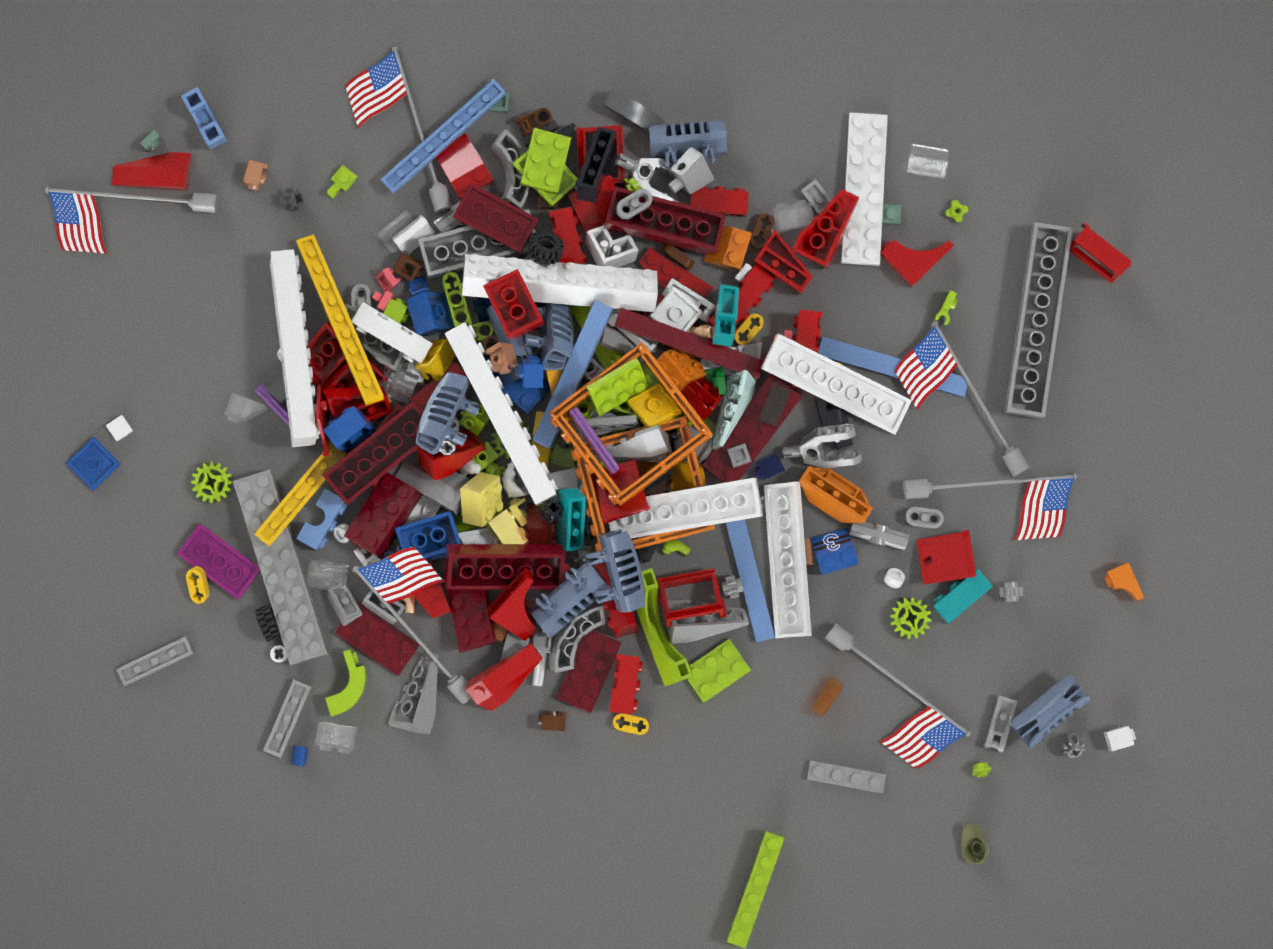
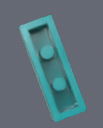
(572, 522)
(961, 596)

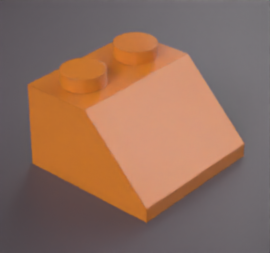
(731, 249)

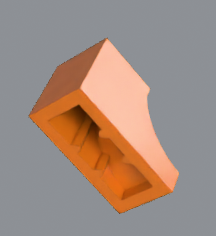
(1124, 578)

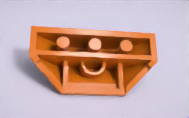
(835, 495)

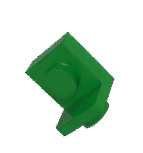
(717, 378)

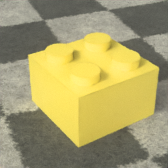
(481, 499)

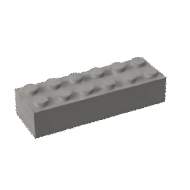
(447, 250)

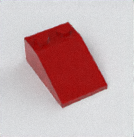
(464, 166)
(513, 305)
(325, 355)
(441, 465)

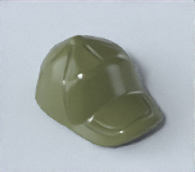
(974, 845)

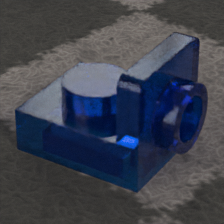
(769, 467)

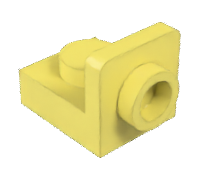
(520, 515)

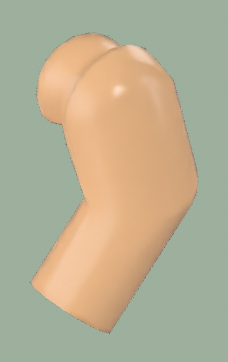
(410, 604)

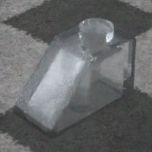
(243, 409)

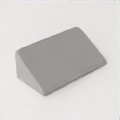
(344, 605)

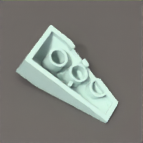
(739, 393)

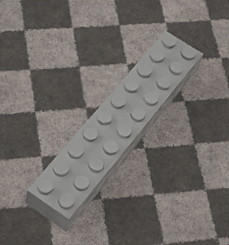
(1038, 320)
(281, 571)

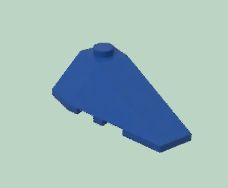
(525, 398)

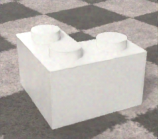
(608, 251)

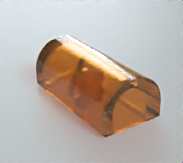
(827, 697)

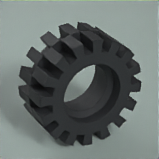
(547, 240)
(267, 623)

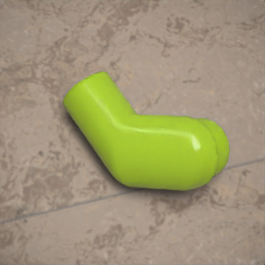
(675, 545)

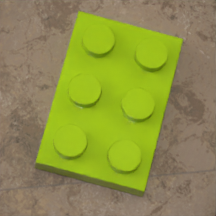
(545, 160)
(567, 182)
(617, 386)
(717, 670)

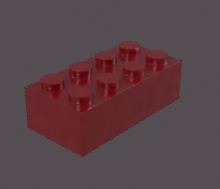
(382, 512)

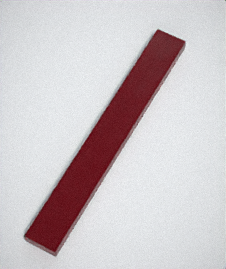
(688, 343)

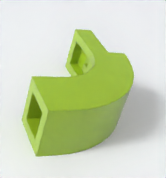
(353, 692)

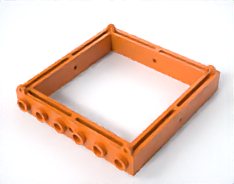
(594, 466)
(588, 490)

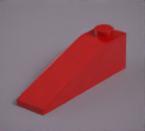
(161, 171)
(824, 234)
(501, 680)

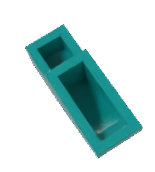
(725, 315)

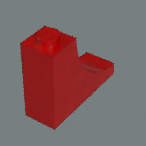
(910, 263)
(509, 607)

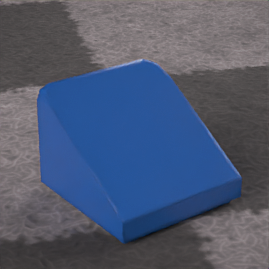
(418, 286)
(299, 755)

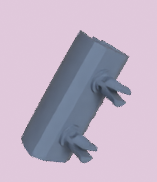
(674, 140)
(556, 335)
(518, 343)
(440, 412)
(622, 569)
(568, 599)
(1049, 711)

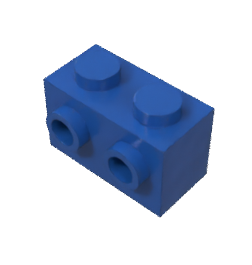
(531, 371)

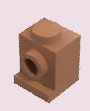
(255, 175)
(502, 357)

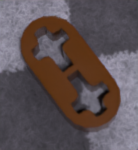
(757, 229)
(678, 256)

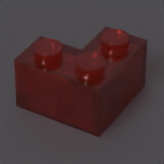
(538, 531)

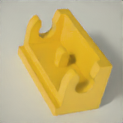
(436, 360)

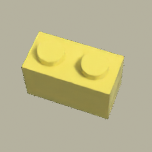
(505, 530)

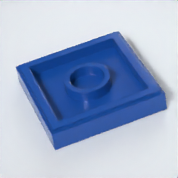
(93, 463)

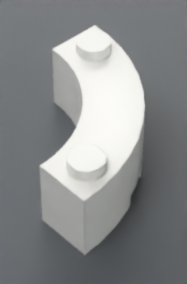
(390, 332)

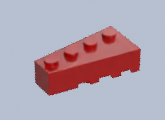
(749, 293)
(807, 332)
(622, 623)

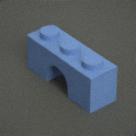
(204, 118)
(316, 535)

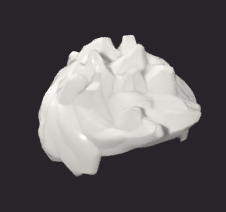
(513, 482)

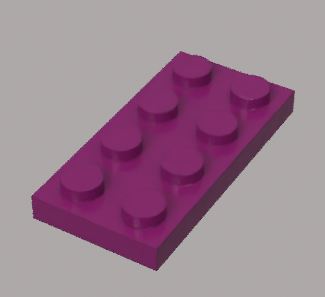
(219, 561)

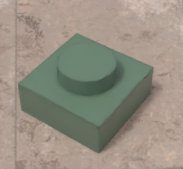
(152, 141)
(891, 214)

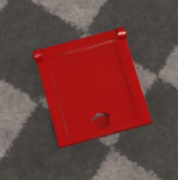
(593, 214)
(323, 419)
(627, 475)
(950, 557)

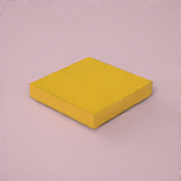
(654, 406)

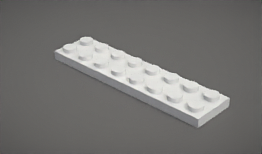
(866, 180)
(836, 384)
(694, 508)
(787, 560)

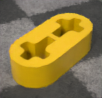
(745, 326)
(196, 585)
(632, 719)

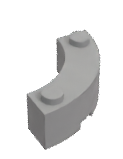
(508, 151)
(566, 640)

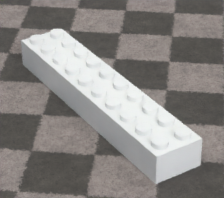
(566, 282)
(293, 348)
(501, 415)

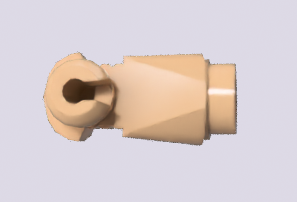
(703, 331)

